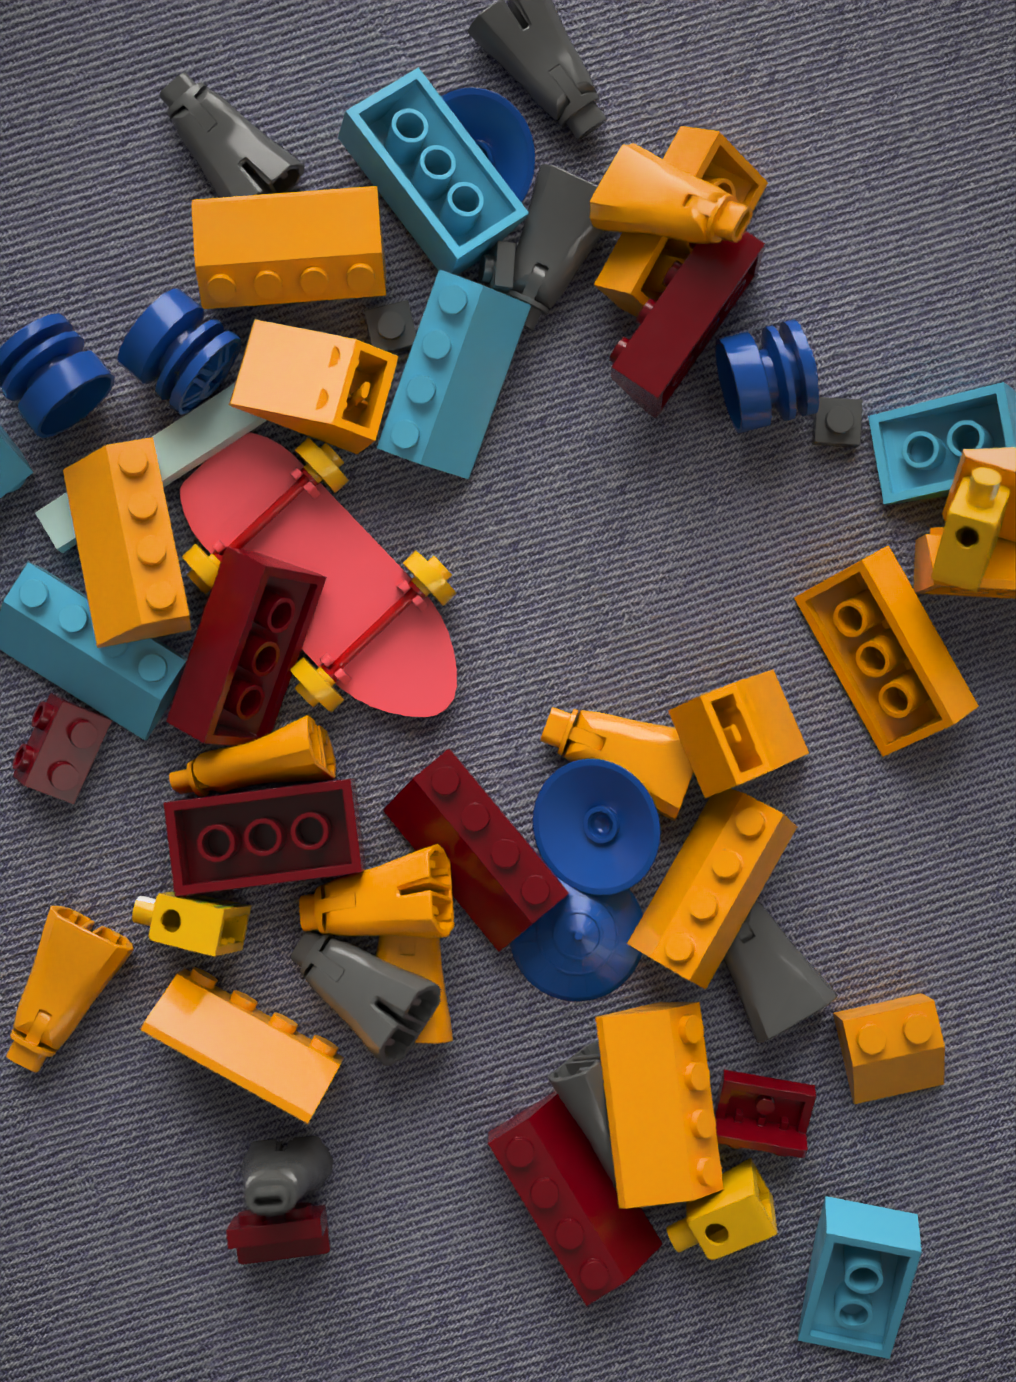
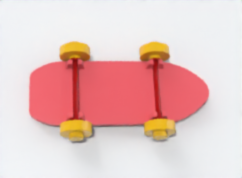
(373, 621)

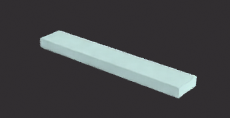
(178, 451)

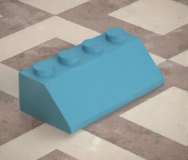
(431, 172)
(453, 375)
(53, 634)

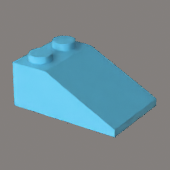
(923, 442)
(859, 1277)

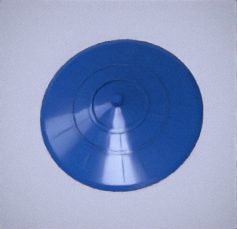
(498, 132)
(596, 827)
(580, 946)

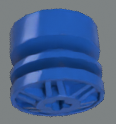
(179, 351)
(776, 374)
(52, 375)

